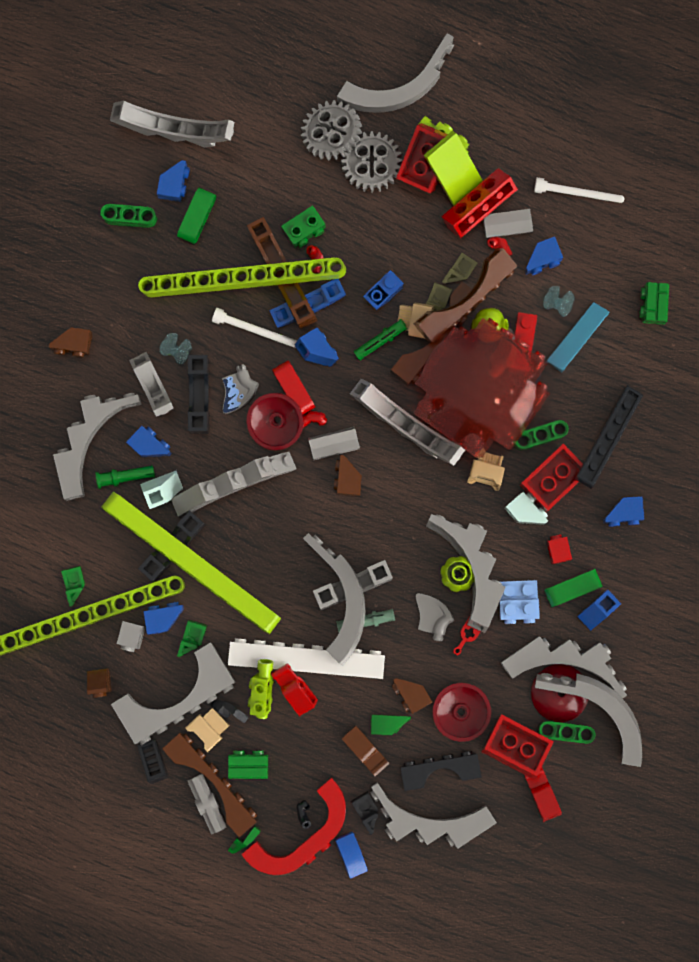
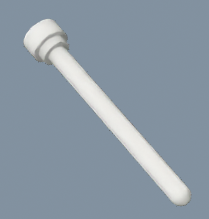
(543, 186)
(221, 317)

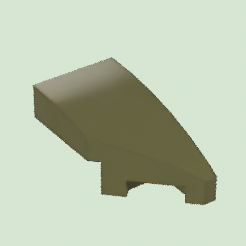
(461, 269)
(439, 296)

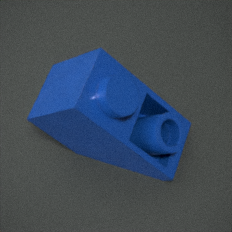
(171, 182)
(545, 254)
(384, 290)
(316, 349)
(146, 444)
(626, 510)
(599, 609)
(162, 619)

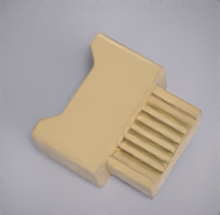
(411, 314)
(487, 471)
(208, 728)

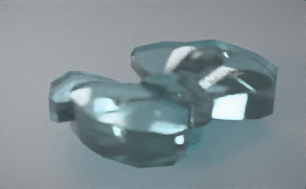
(563, 305)
(169, 346)

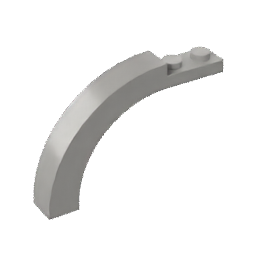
(400, 97)
(354, 619)
(609, 701)

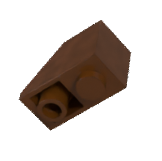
(73, 341)
(349, 478)
(98, 682)
(414, 695)

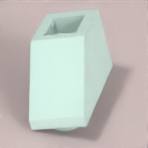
(161, 489)
(524, 510)

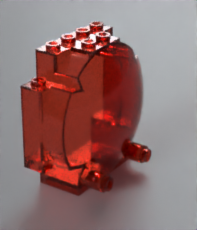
(481, 387)

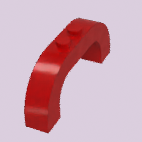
(305, 853)

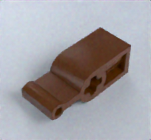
(365, 750)

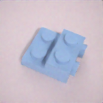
(519, 602)

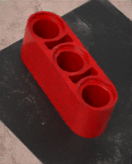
(293, 386)

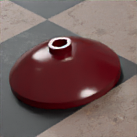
(266, 430)
(553, 706)
(476, 714)

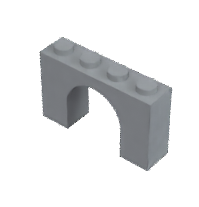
(369, 579)

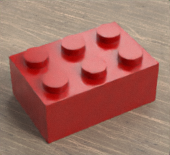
(415, 167)
(553, 478)
(517, 746)

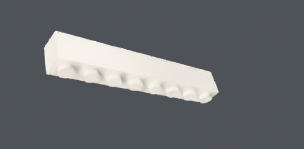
(306, 660)

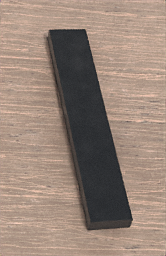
(609, 437)

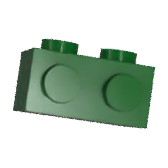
(304, 227)

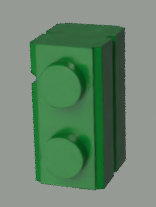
(655, 303)
(248, 765)

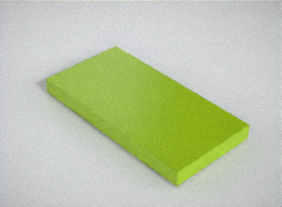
(453, 167)

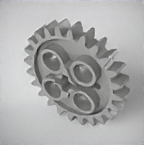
(338, 115)
(389, 161)

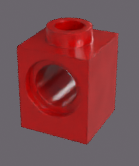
(558, 549)

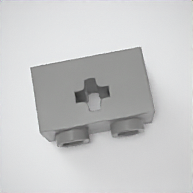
(130, 636)

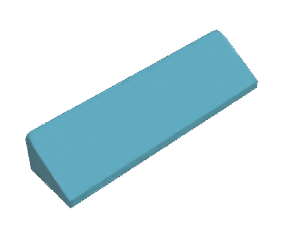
(577, 337)

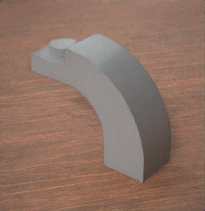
(151, 384)

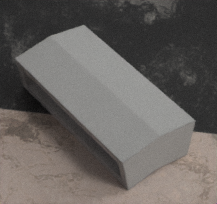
(508, 223)
(334, 443)

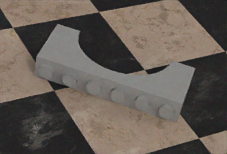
(144, 721)

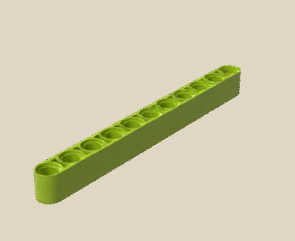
(233, 274)
(191, 562)
(92, 610)

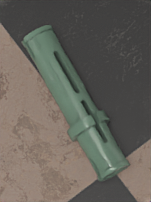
(374, 619)

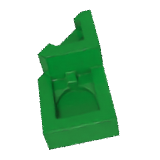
(73, 582)
(192, 637)
(387, 724)
(239, 844)

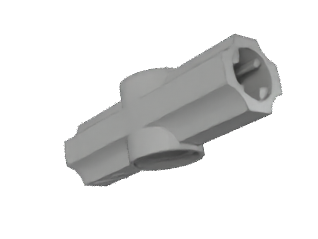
(207, 804)

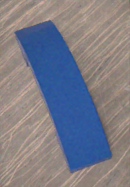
(318, 299)

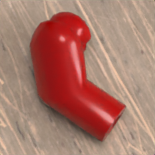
(498, 242)
(315, 253)
(314, 416)

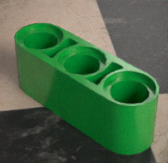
(196, 215)
(137, 219)
(549, 431)
(573, 588)
(575, 732)

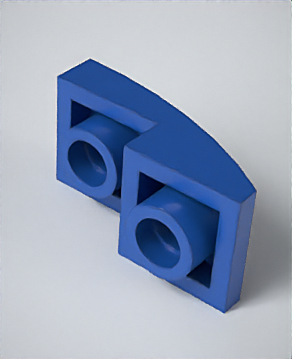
(351, 855)

